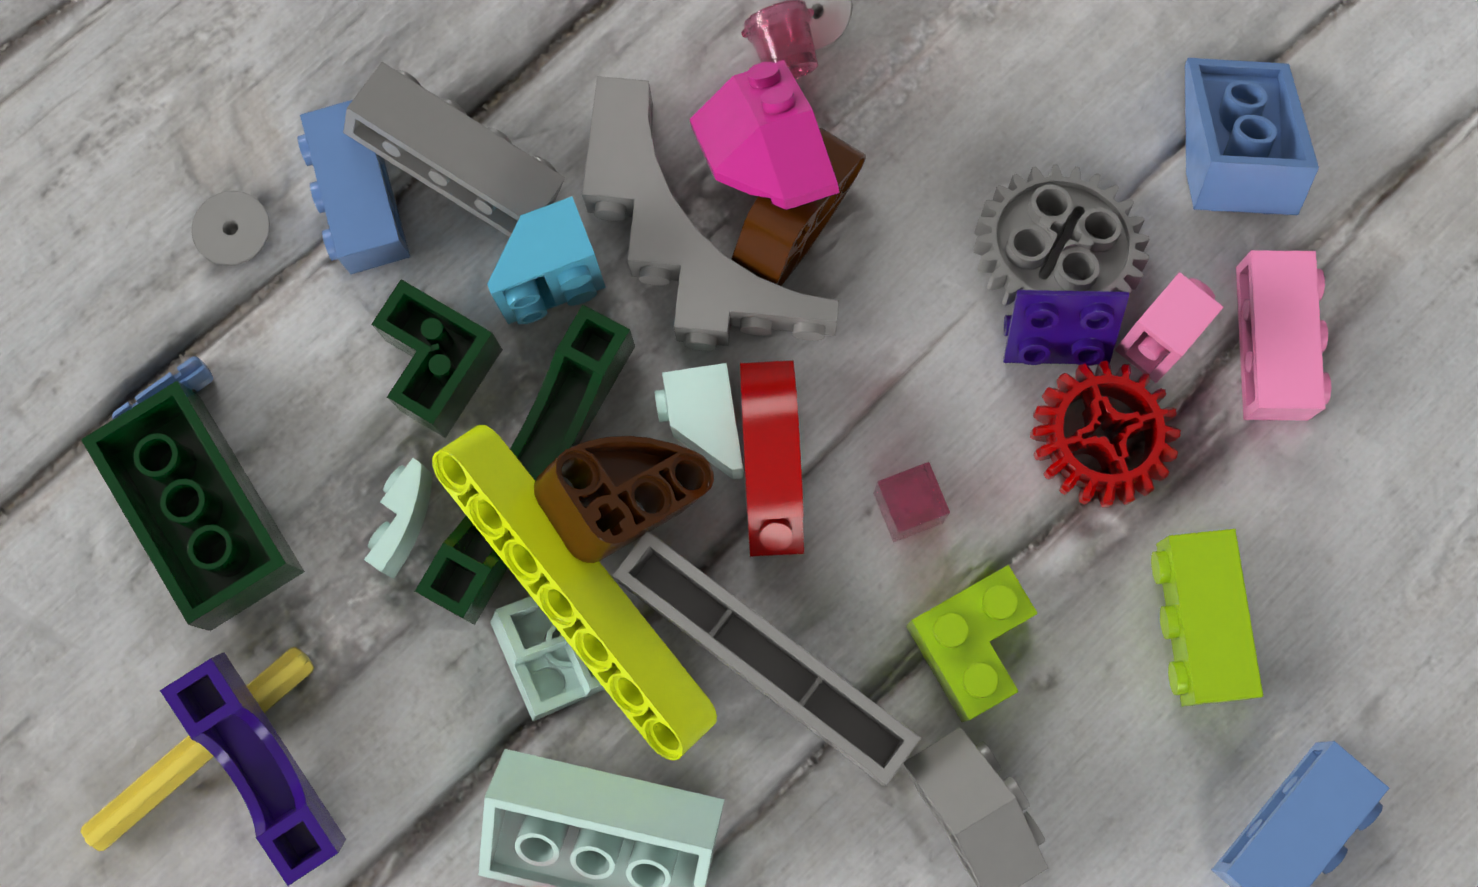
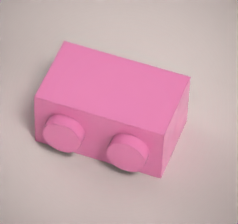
(1169, 326)

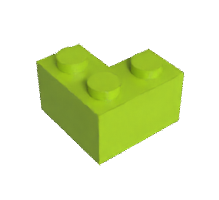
(958, 639)

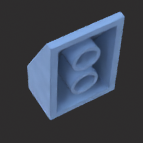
(1246, 138)

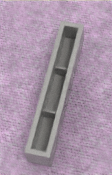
(766, 658)

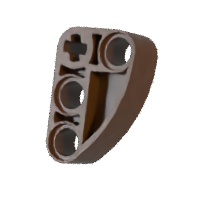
(778, 238)
(608, 480)

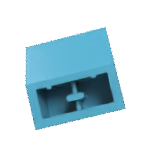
(545, 264)

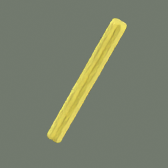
(186, 758)

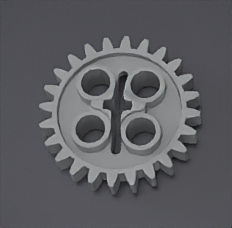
(1016, 223)

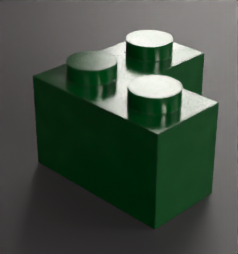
(446, 354)

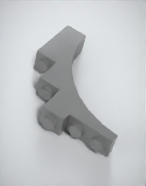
(665, 246)

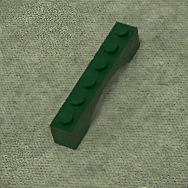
(571, 395)

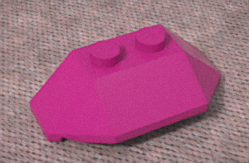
(765, 138)

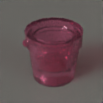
(784, 34)

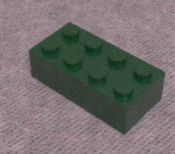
(192, 506)

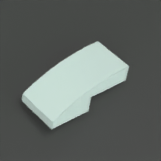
(407, 496)

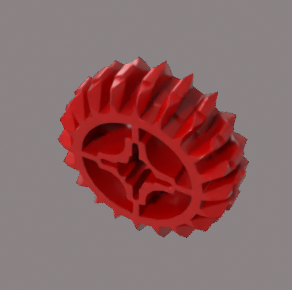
(1112, 454)

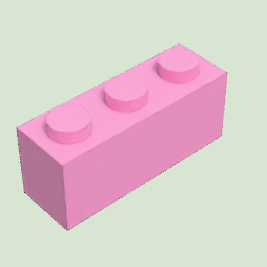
(1281, 335)

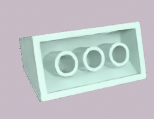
(593, 828)

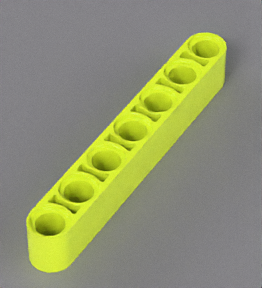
(575, 594)

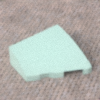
(541, 659)

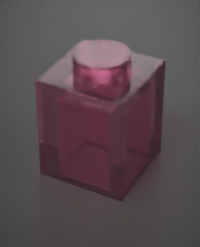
(911, 502)

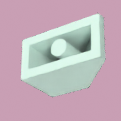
(702, 414)

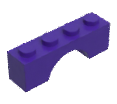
(282, 803)

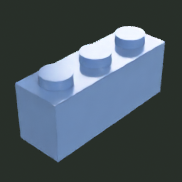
(352, 192)
(1305, 822)

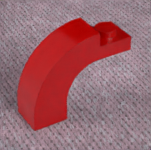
(772, 458)

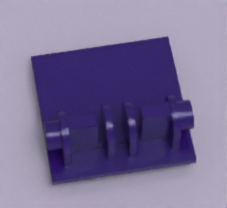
(1063, 326)

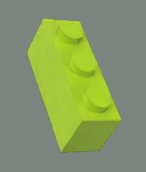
(1206, 618)

